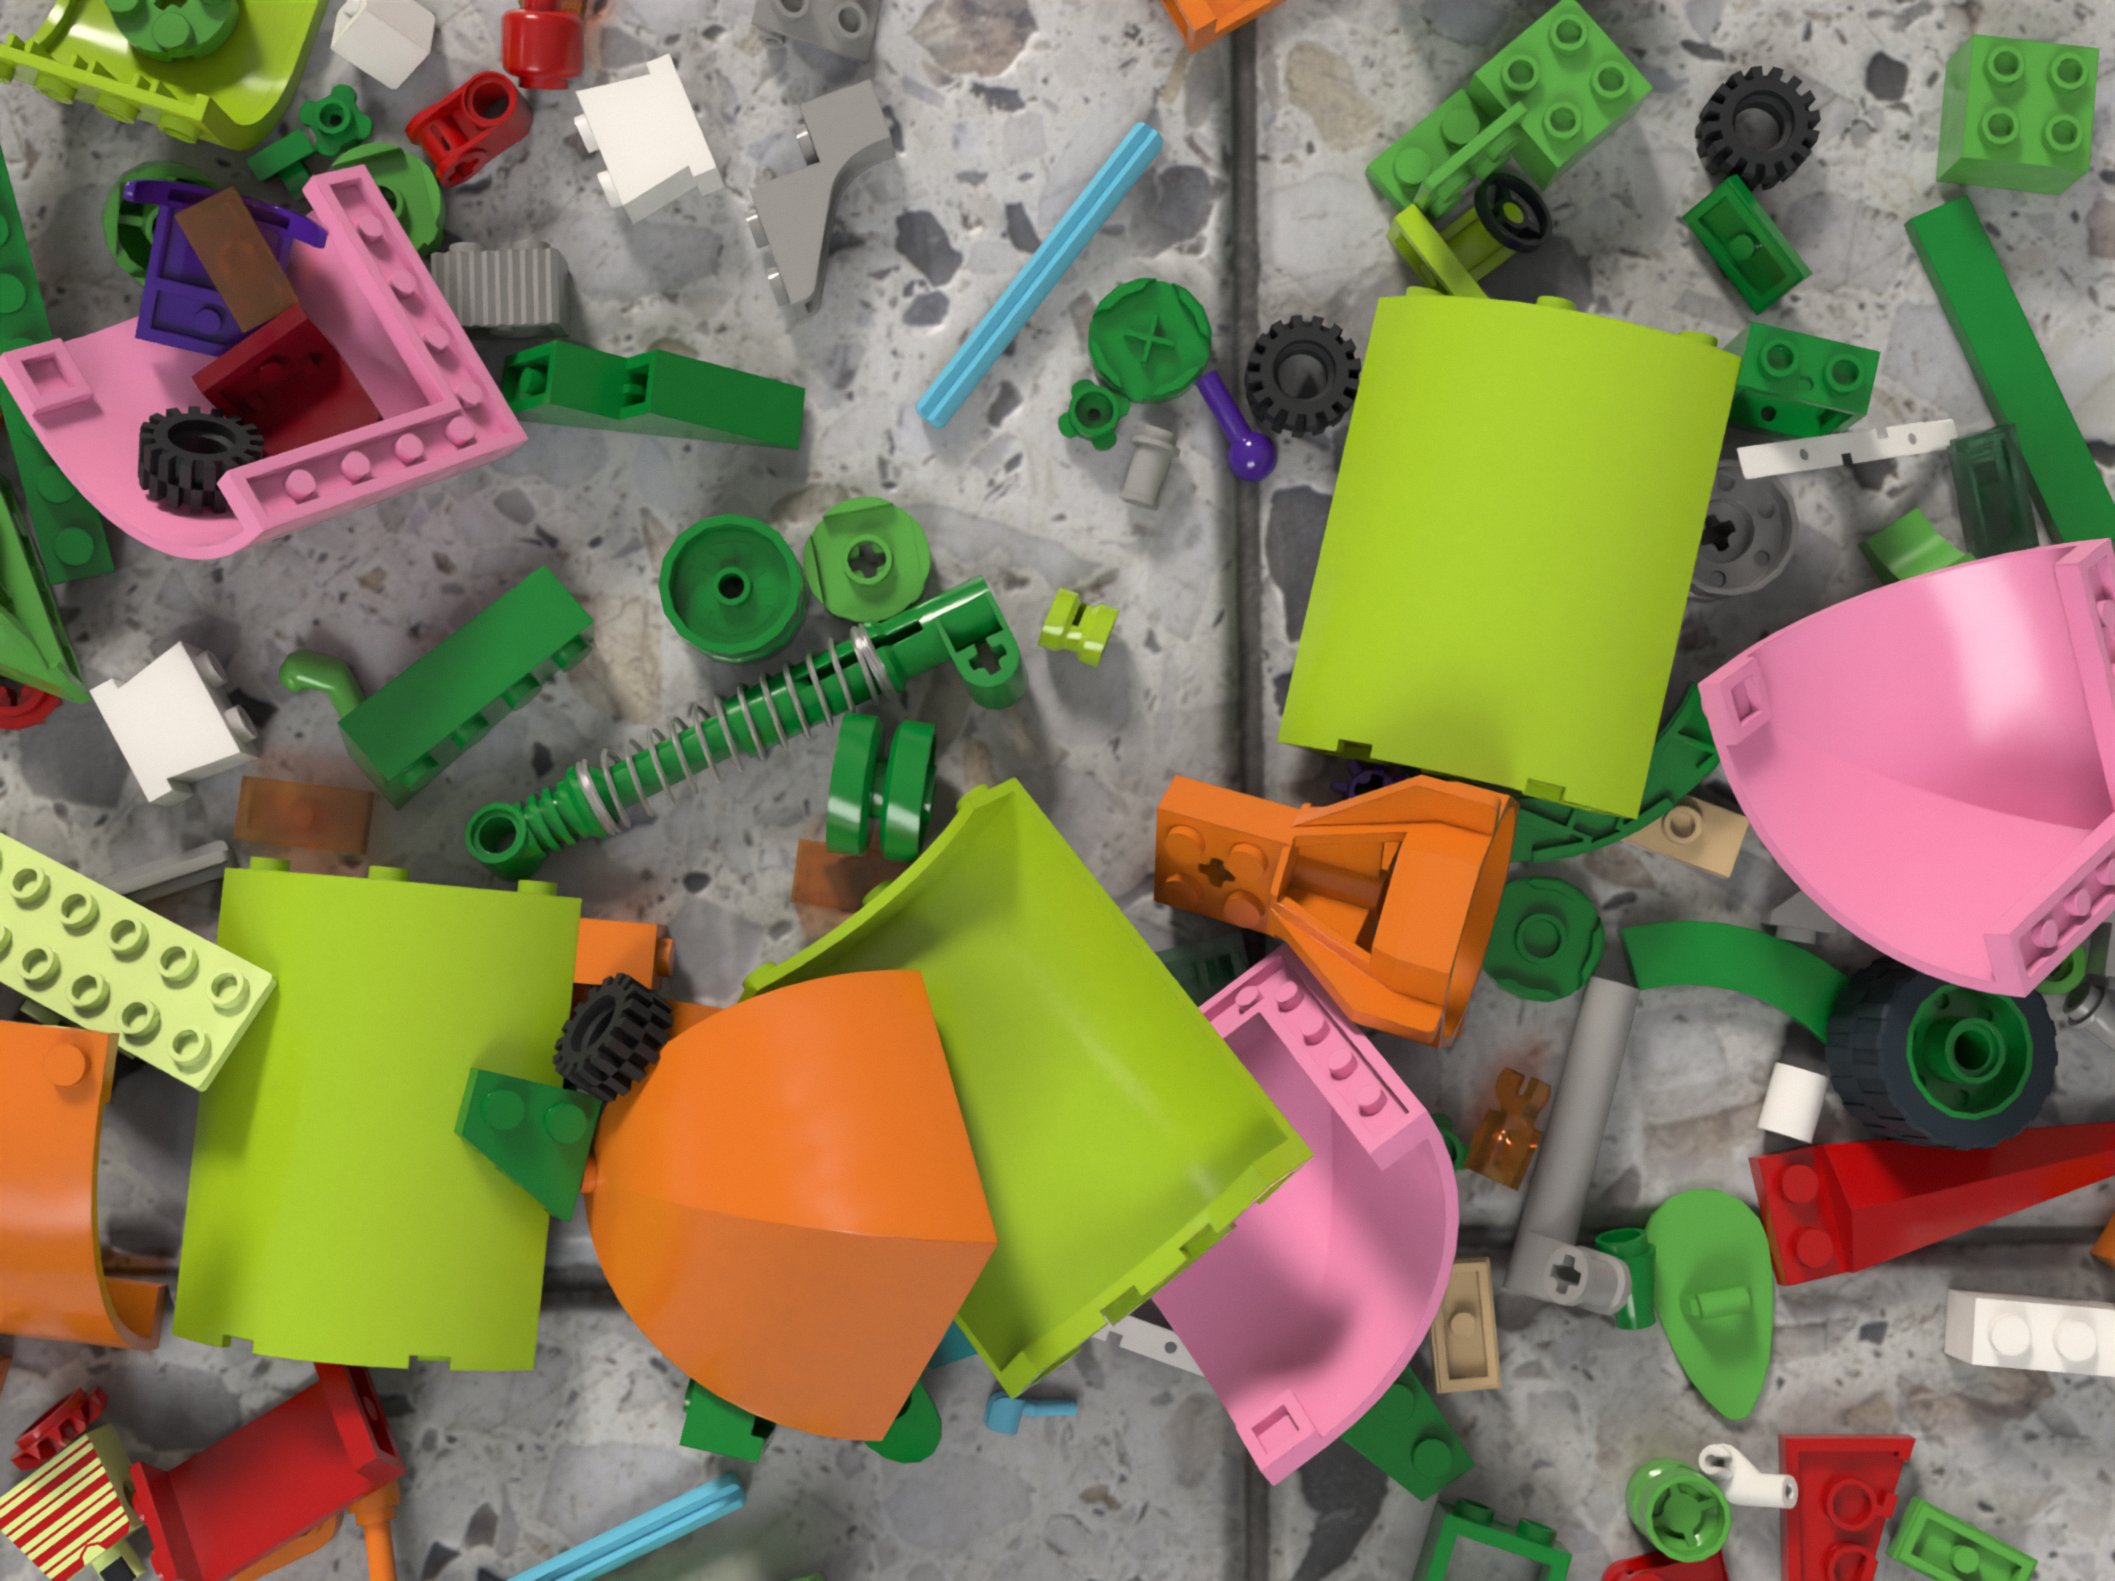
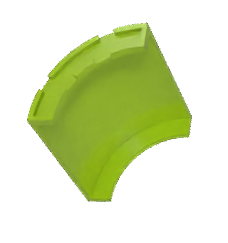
(1511, 546)
(1084, 1074)
(325, 1152)

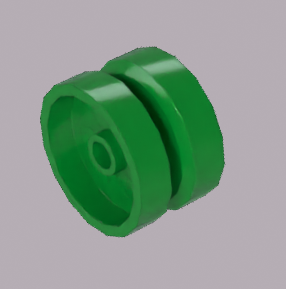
(720, 554)
(872, 787)

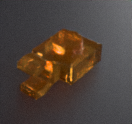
(1506, 1137)

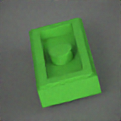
(1953, 1549)

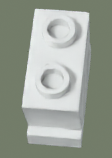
(647, 140)
(177, 723)

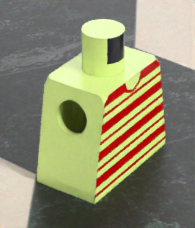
(78, 1511)

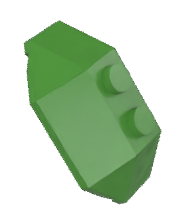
(31, 628)

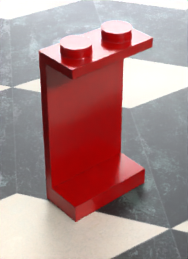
(268, 1479)

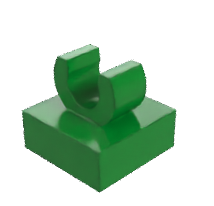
(286, 160)

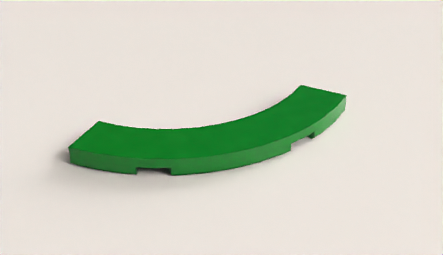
(1679, 761)
(1736, 961)

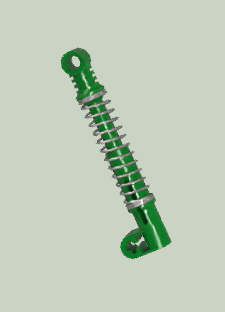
(757, 718)

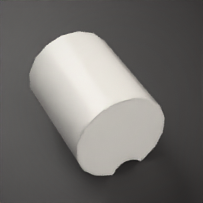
(1793, 1102)

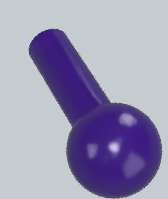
(1251, 454)

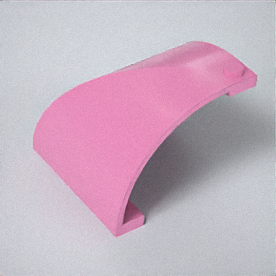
(388, 325)
(1941, 761)
(1344, 1266)

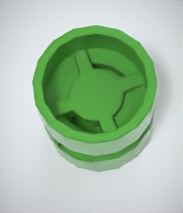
(1678, 1509)

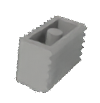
(505, 291)

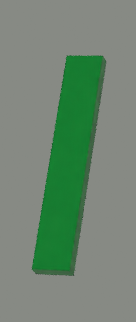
(2012, 371)

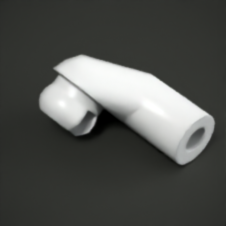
(1743, 1482)

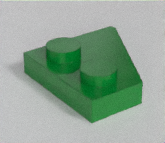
(530, 1134)

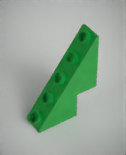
(651, 396)

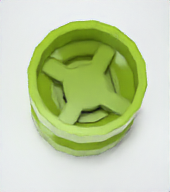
(1078, 627)

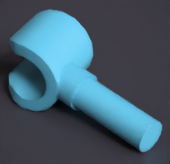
(1005, 1414)

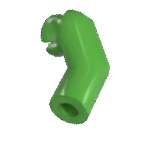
(324, 673)

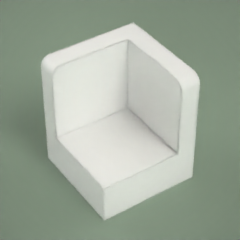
(384, 37)

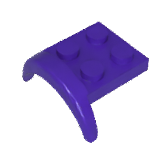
(179, 297)

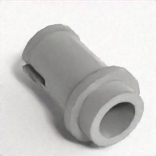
(1149, 466)
(2094, 1010)

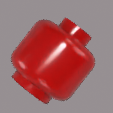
(542, 45)

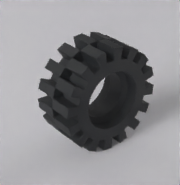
(1776, 99)
(1307, 339)
(191, 452)
(613, 1037)

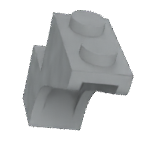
(799, 209)

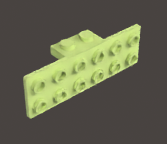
(121, 969)

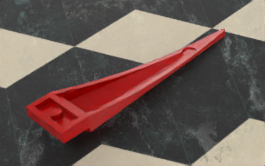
(1876, 1199)

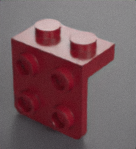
(288, 384)

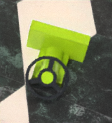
(1474, 242)

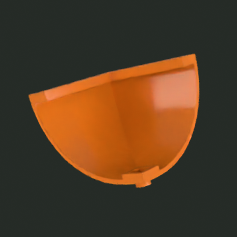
(49, 1160)
(795, 1201)

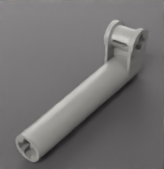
(1545, 1251)

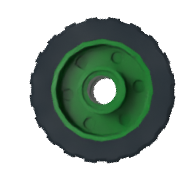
(1939, 1058)

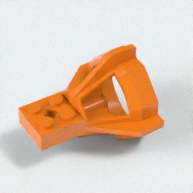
(1327, 878)

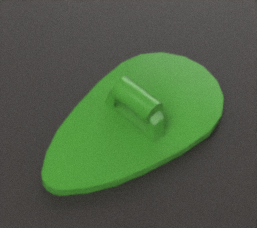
(1715, 1294)

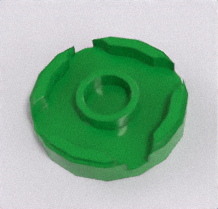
(1544, 940)

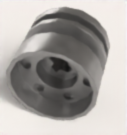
(1755, 531)

